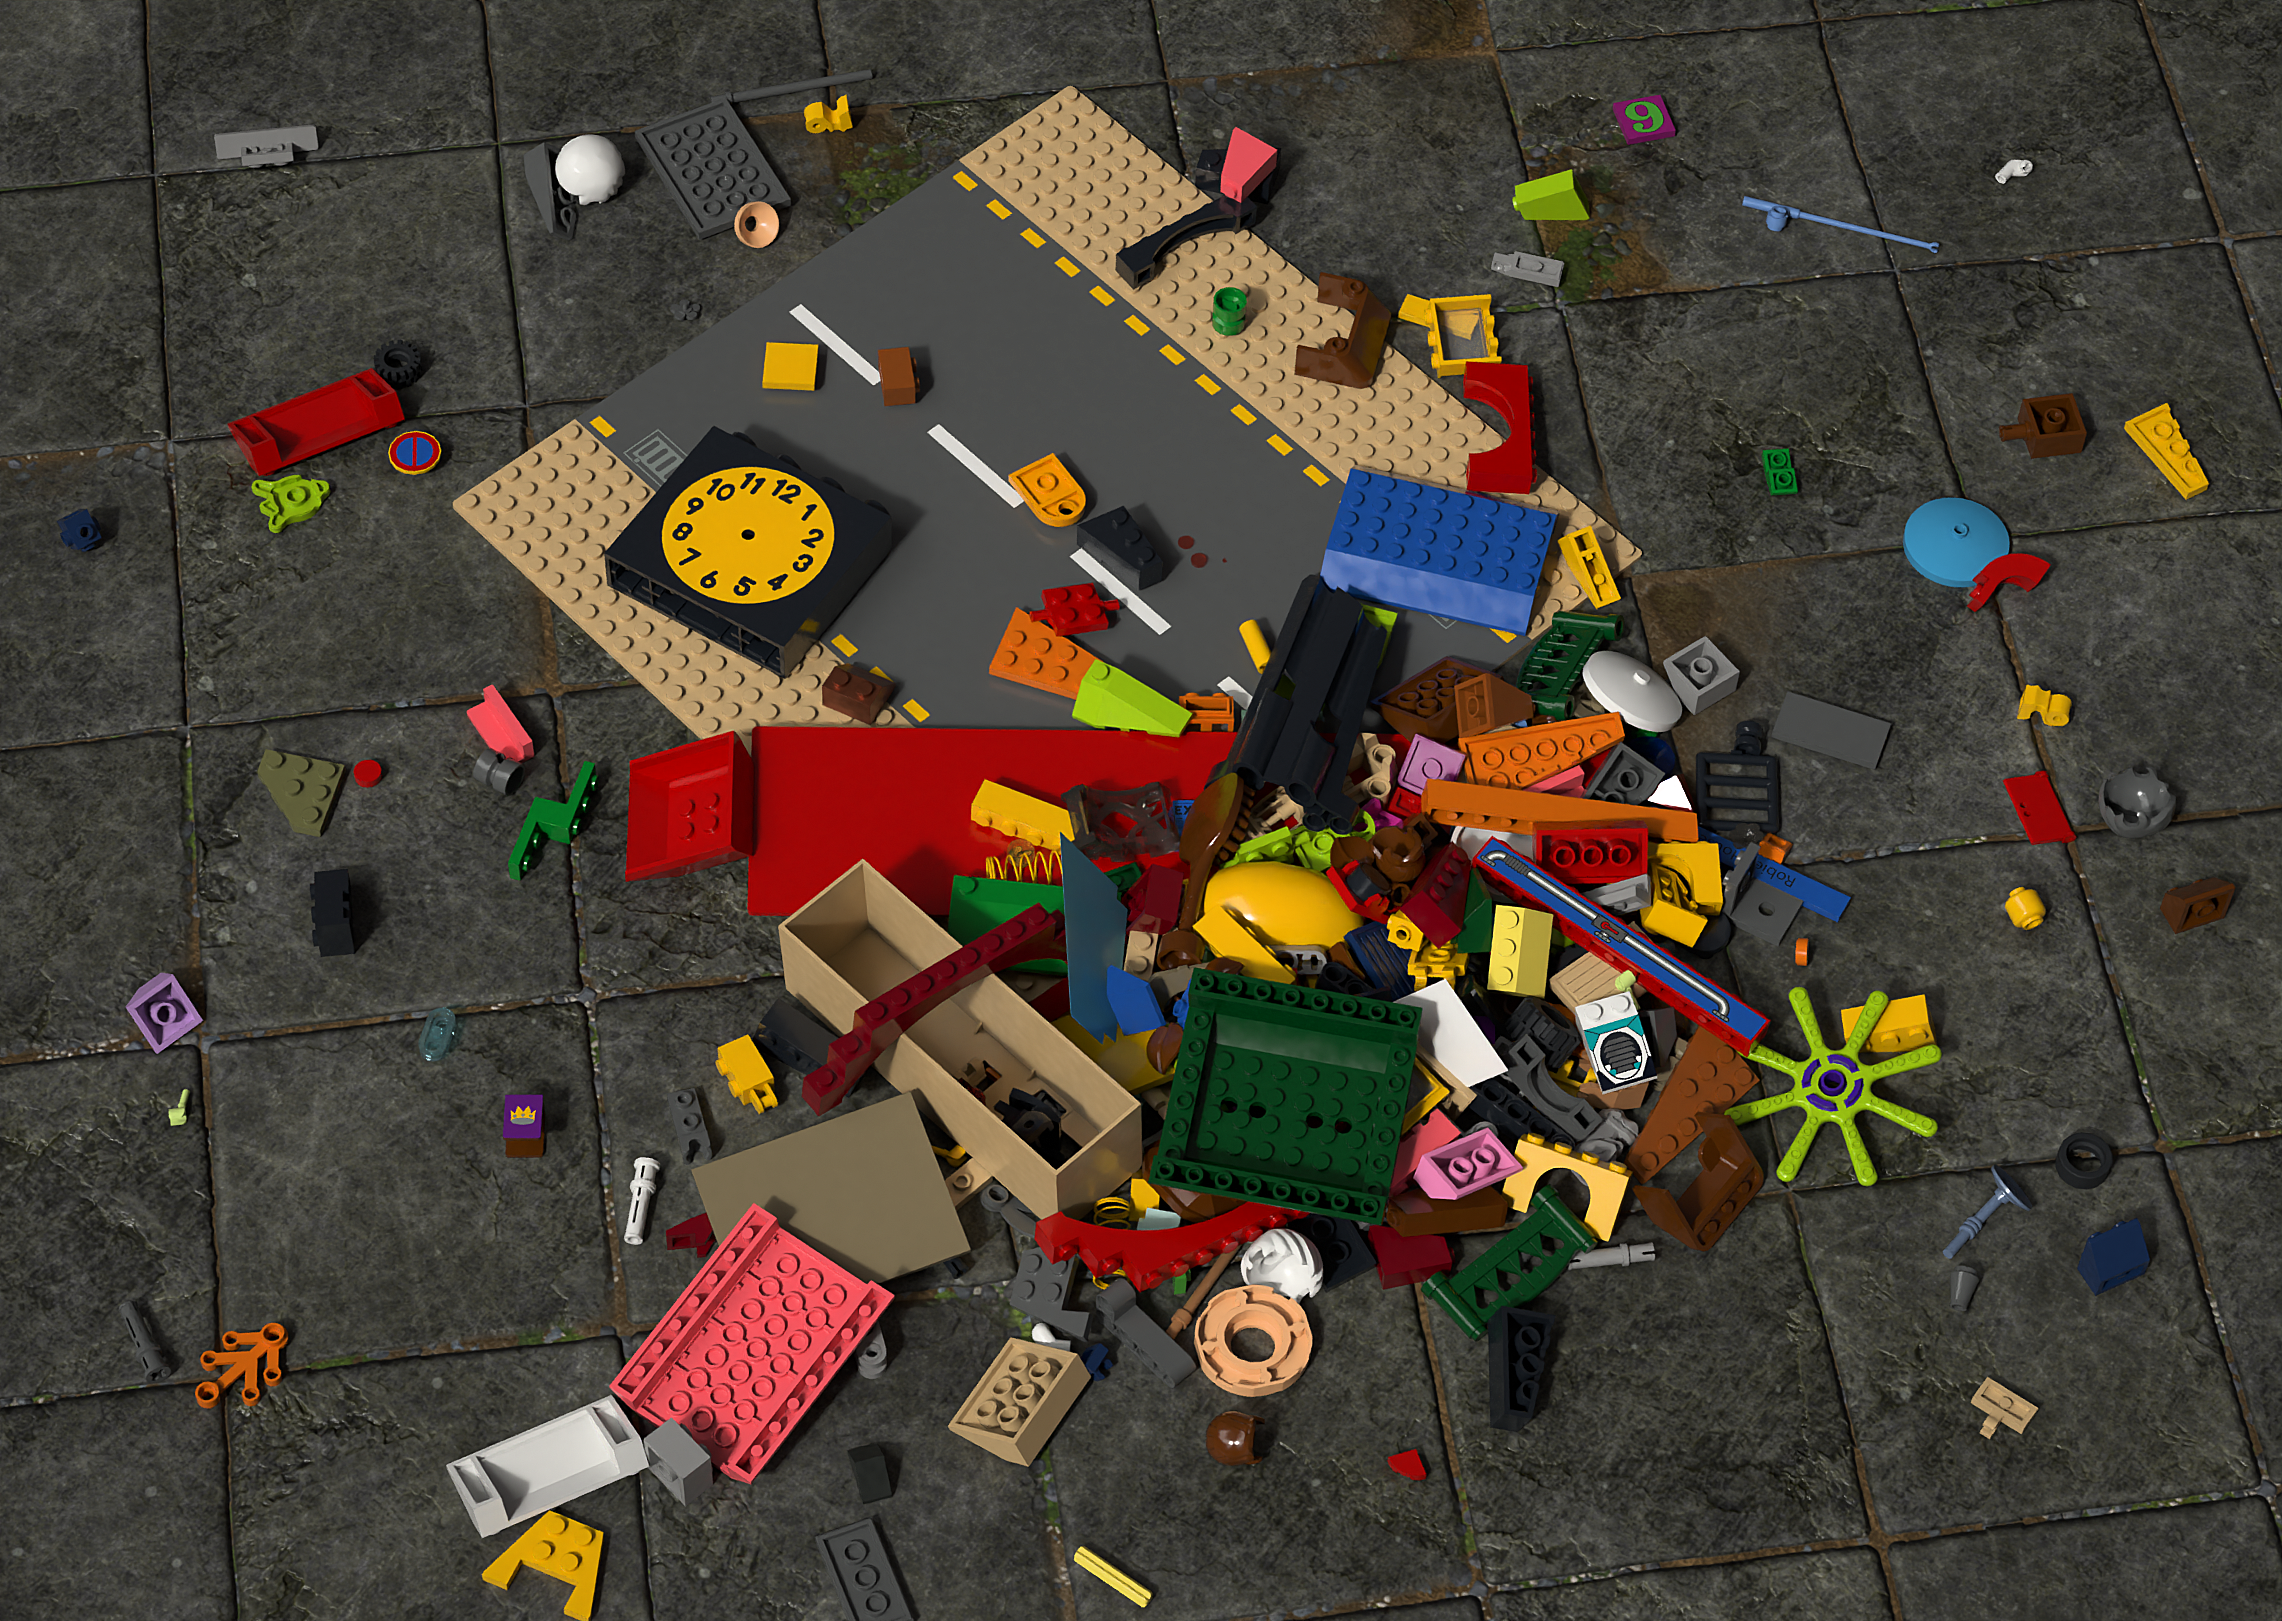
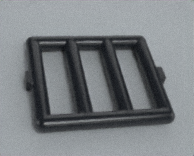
(1736, 758)

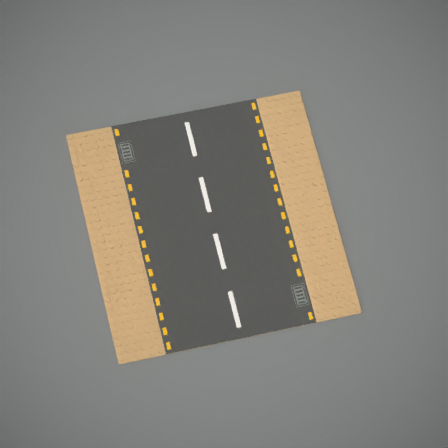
(1021, 354)

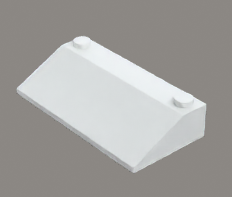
(548, 1465)

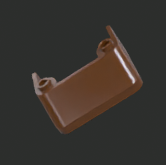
(1354, 359)
(1716, 1195)

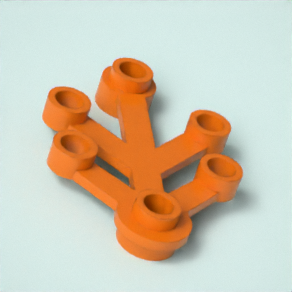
(243, 1362)

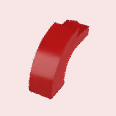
(2014, 569)

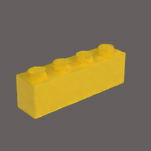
(1021, 816)
(1229, 940)

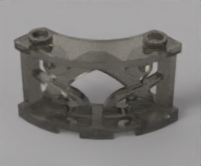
(1091, 806)

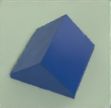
(1132, 1002)

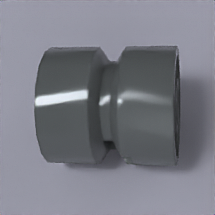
(500, 772)

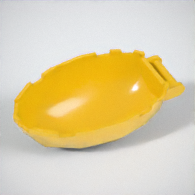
(1281, 904)

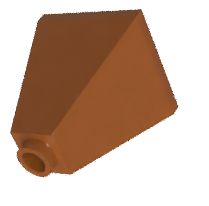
(1490, 704)

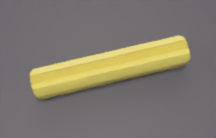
(1113, 1576)

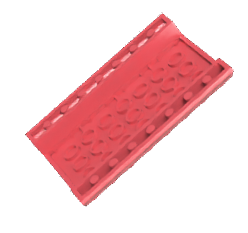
(750, 1344)

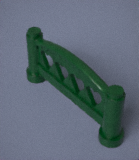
(1590, 631)
(1550, 1219)

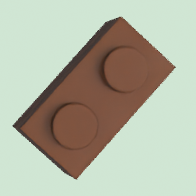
(897, 376)

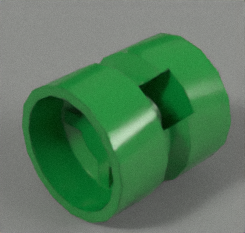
(1229, 311)

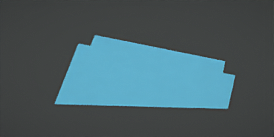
(1093, 938)

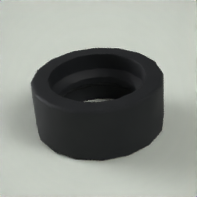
(2092, 1144)

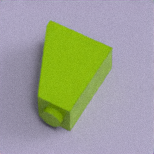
(1552, 198)

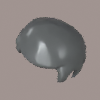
(2136, 803)

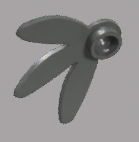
(1000, 1199)

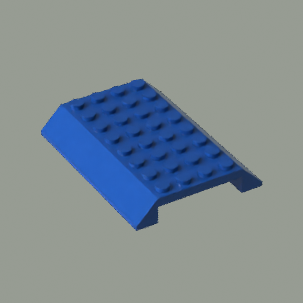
(1438, 549)

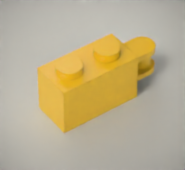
(747, 1073)

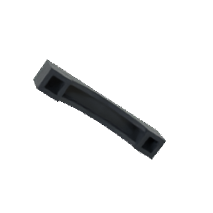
(1139, 260)

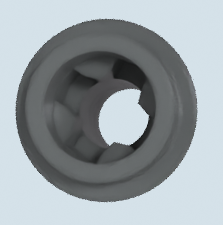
(1962, 1285)

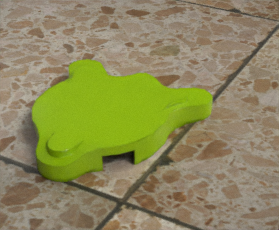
(290, 499)

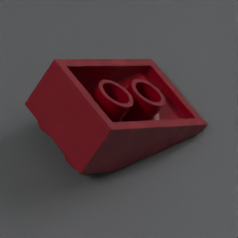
(1154, 901)

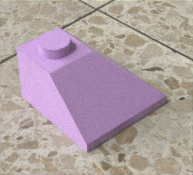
(163, 1011)

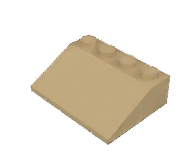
(1021, 1400)

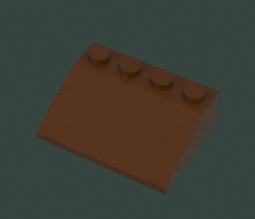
(1427, 700)

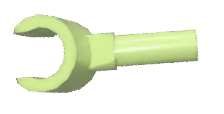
(1624, 984)
(178, 1115)

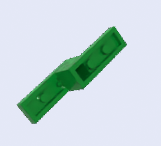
(553, 821)

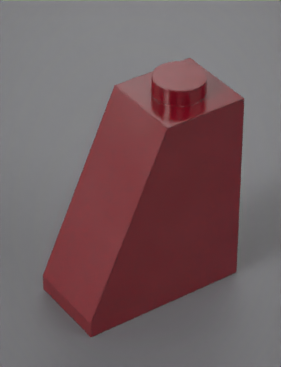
(1408, 1258)

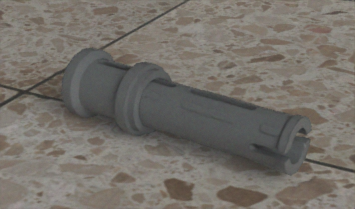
(148, 1351)

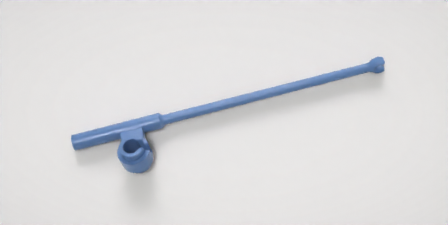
(1778, 215)

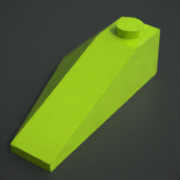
(1120, 701)

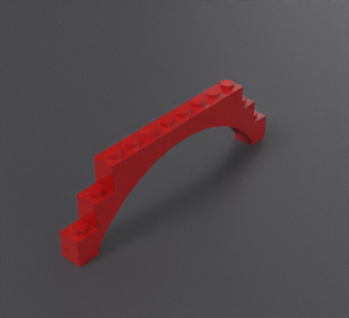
(1160, 1254)

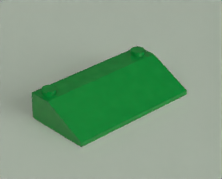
(986, 903)

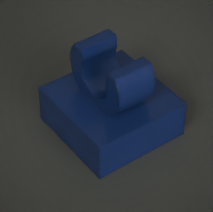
(1093, 1357)

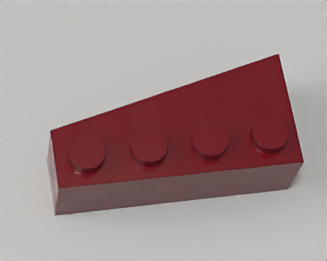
(1440, 895)

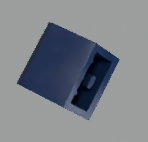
(2114, 1257)

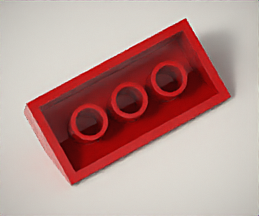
(1591, 850)

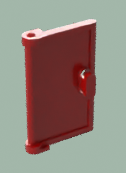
(2042, 813)

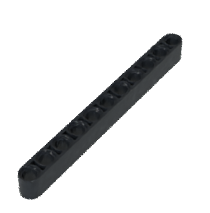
(1492, 1101)

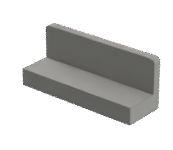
(1623, 895)

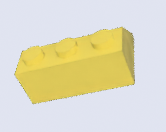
(1519, 952)

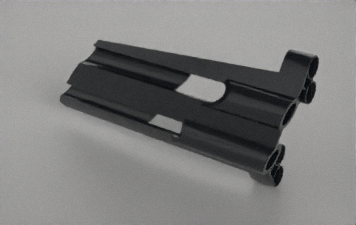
(1331, 659)

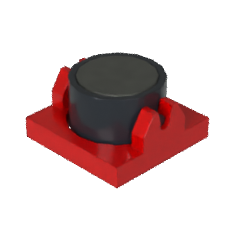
(1362, 889)

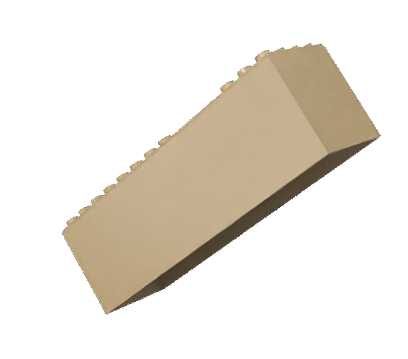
(869, 938)

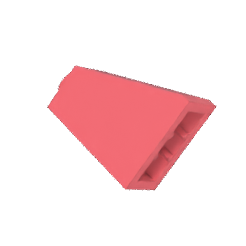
(1246, 165)

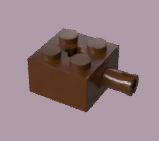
(2048, 426)

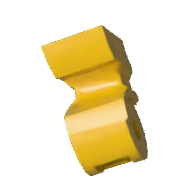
(821, 117)
(2052, 708)

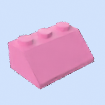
(1465, 1166)

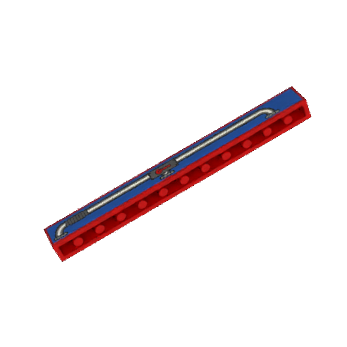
(1622, 946)

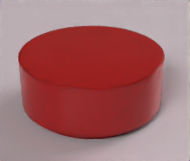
(367, 773)

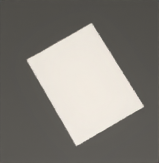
(1453, 1035)

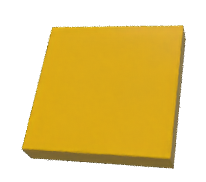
(790, 366)

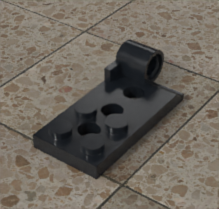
(1342, 1236)

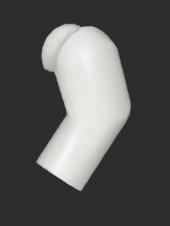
(2014, 168)

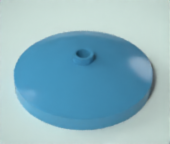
(1953, 540)

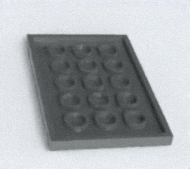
(710, 166)

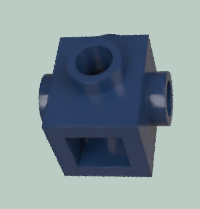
(71, 529)

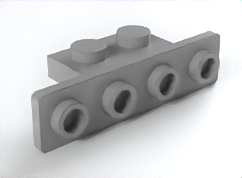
(266, 145)

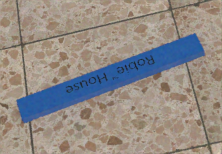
(1814, 894)

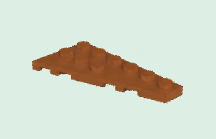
(1703, 1080)

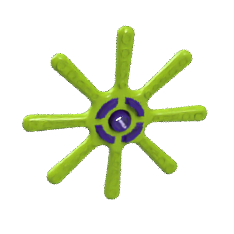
(1837, 1103)

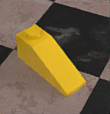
(1589, 566)

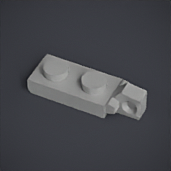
(1529, 267)

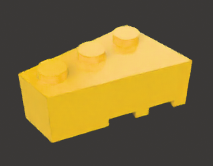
(1670, 909)
(1900, 1028)

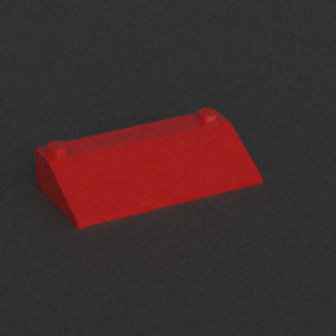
(316, 421)

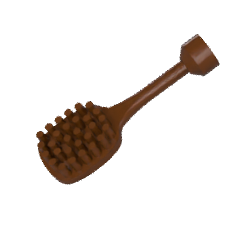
(1204, 835)

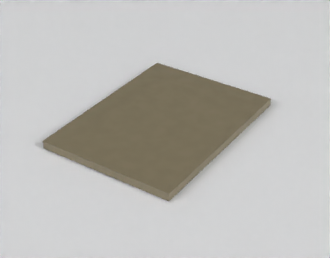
(847, 1188)

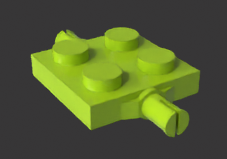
(1273, 846)

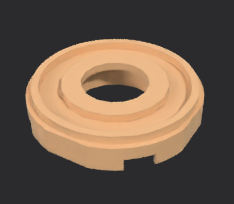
(1253, 1308)

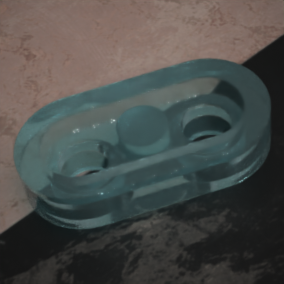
(435, 1036)

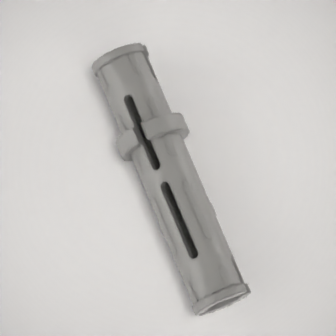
(1615, 1255)

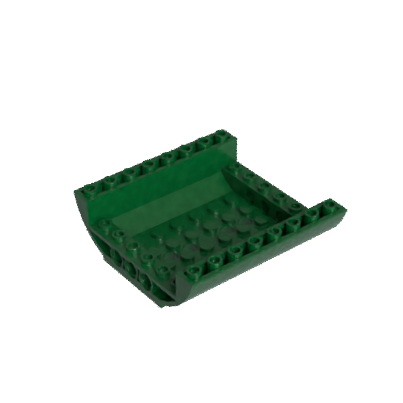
(1298, 1059)

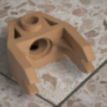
(1620, 1099)

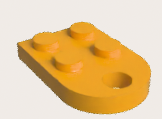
(1048, 489)

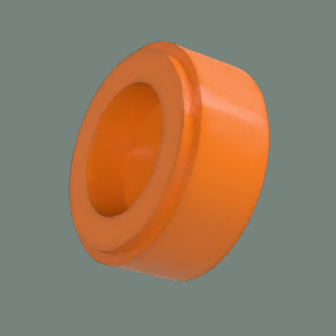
(1802, 951)

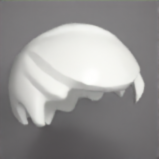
(590, 168)
(1284, 1262)

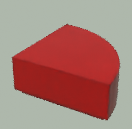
(1408, 1465)

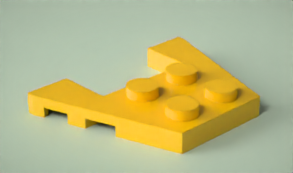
(560, 1550)

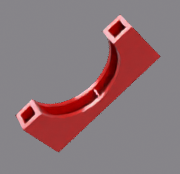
(1507, 391)

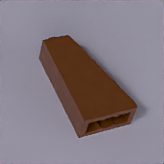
(1418, 1214)

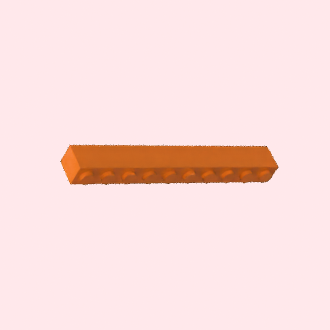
(1517, 810)

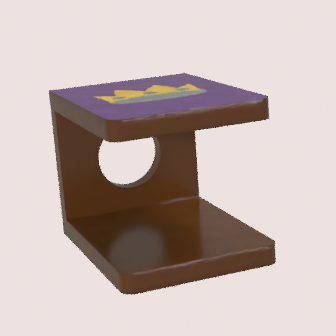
(524, 1126)

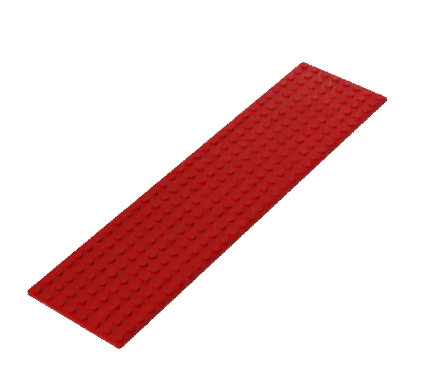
(910, 792)

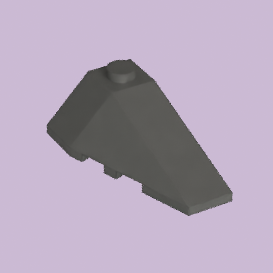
(552, 199)
(1623, 778)

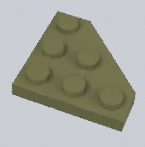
(301, 788)

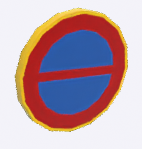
(414, 452)

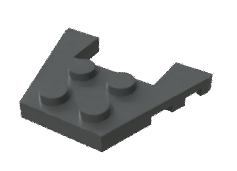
(1045, 1290)

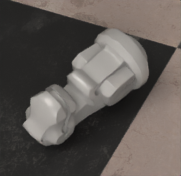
(1608, 1137)

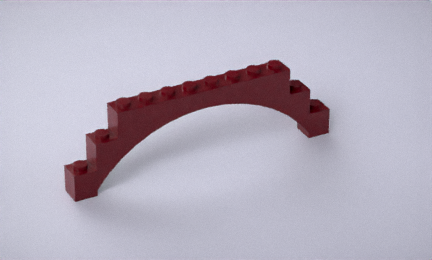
(880, 1022)

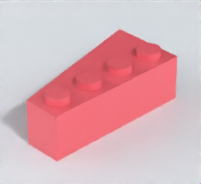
(1419, 1141)

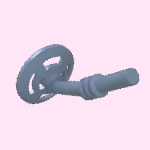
(2007, 1191)

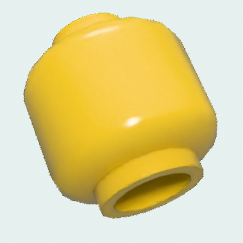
(2025, 908)

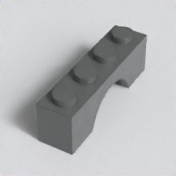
(1528, 1071)

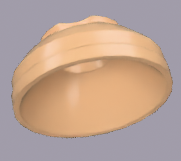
(766, 224)

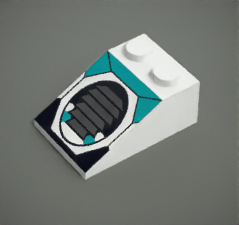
(1615, 1042)

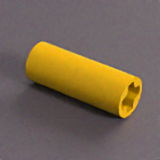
(1256, 644)

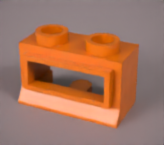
(1209, 710)

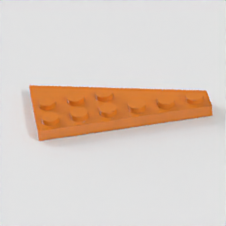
(1040, 659)
(1538, 752)

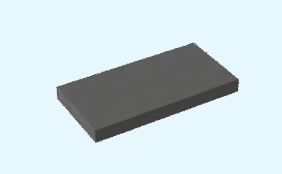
(1831, 730)
(862, 1574)

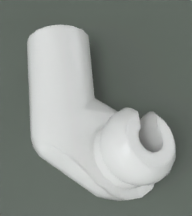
(1043, 1336)

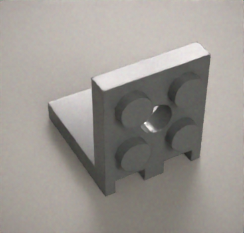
(1747, 895)

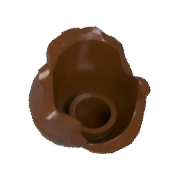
(1398, 853)
(1232, 1438)

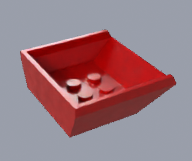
(690, 808)

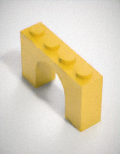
(1698, 865)
(1605, 1180)

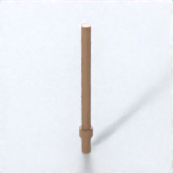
(1183, 1316)

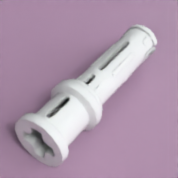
(642, 1189)

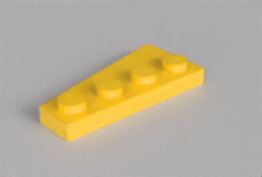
(2162, 442)

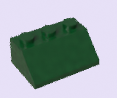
(1477, 920)

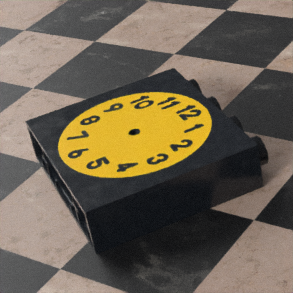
(749, 550)

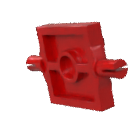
(1074, 609)

